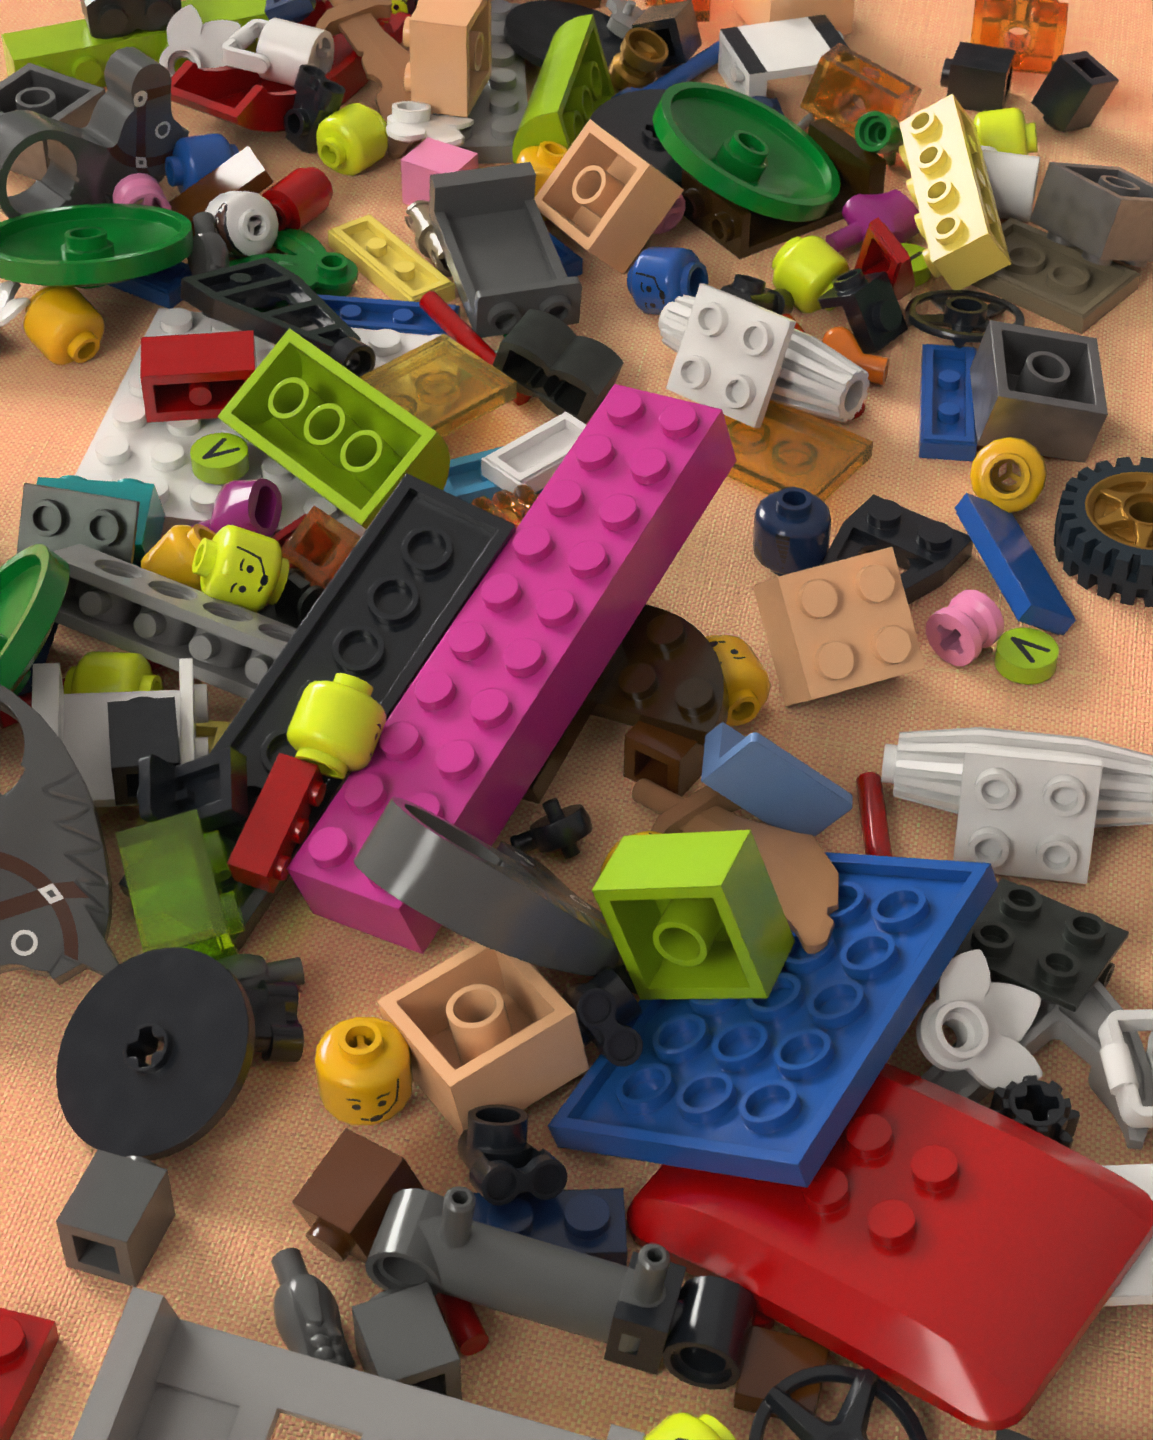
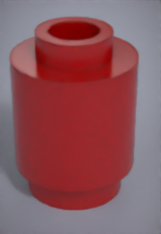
(300, 197)

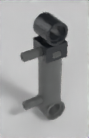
(631, 1308)

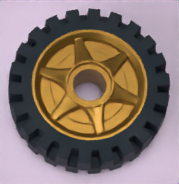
(1108, 529)

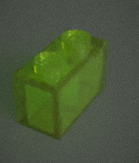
(177, 886)

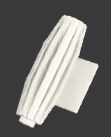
(746, 355)
(1023, 795)

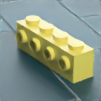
(952, 194)

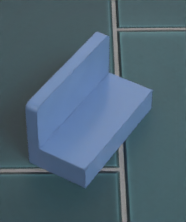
(771, 782)

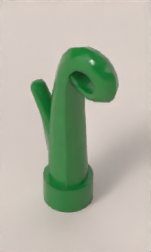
(879, 134)

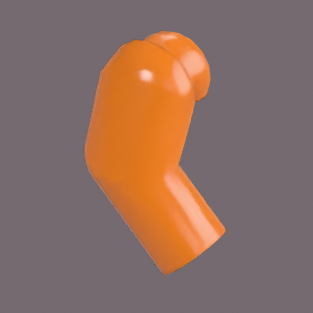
(844, 342)

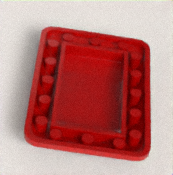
(923, 1247)

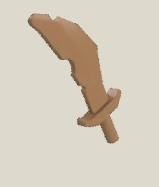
(381, 55)
(795, 861)

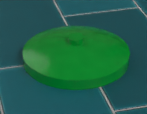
(746, 151)
(92, 244)
(30, 600)

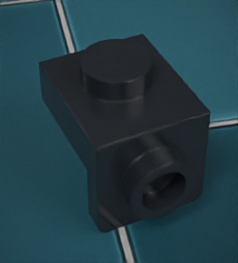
(868, 308)
(209, 784)

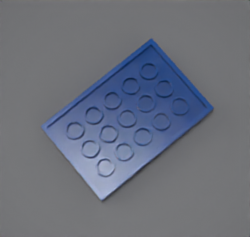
(778, 1077)

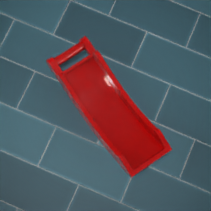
(260, 103)

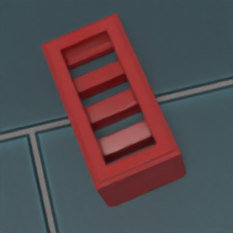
(885, 253)

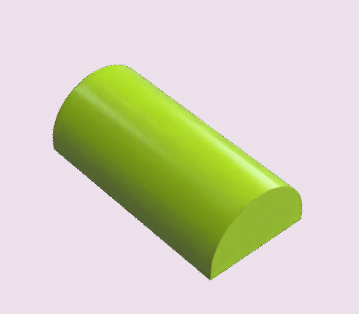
(567, 88)
(334, 429)

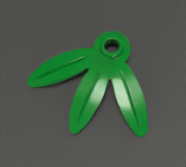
(308, 259)

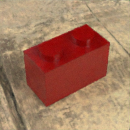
(194, 373)

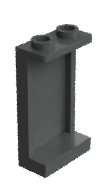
(500, 248)

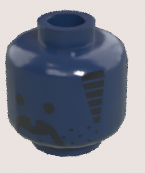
(791, 531)

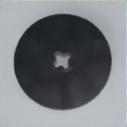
(534, 23)
(631, 122)
(191, 1084)

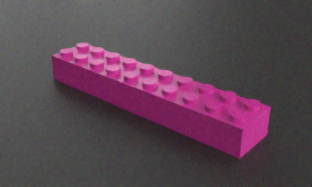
(525, 646)

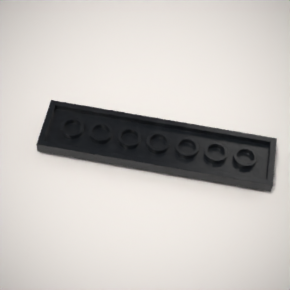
(372, 623)

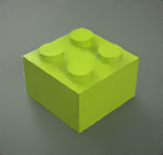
(694, 915)

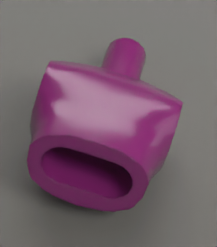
(891, 208)
(248, 505)

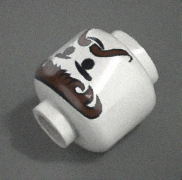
(244, 222)

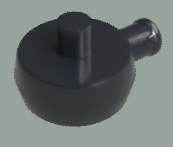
(556, 830)

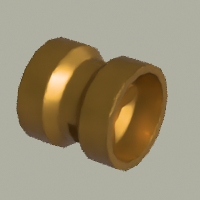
(639, 58)

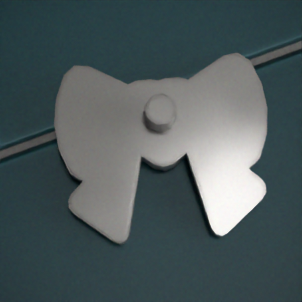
(623, 16)

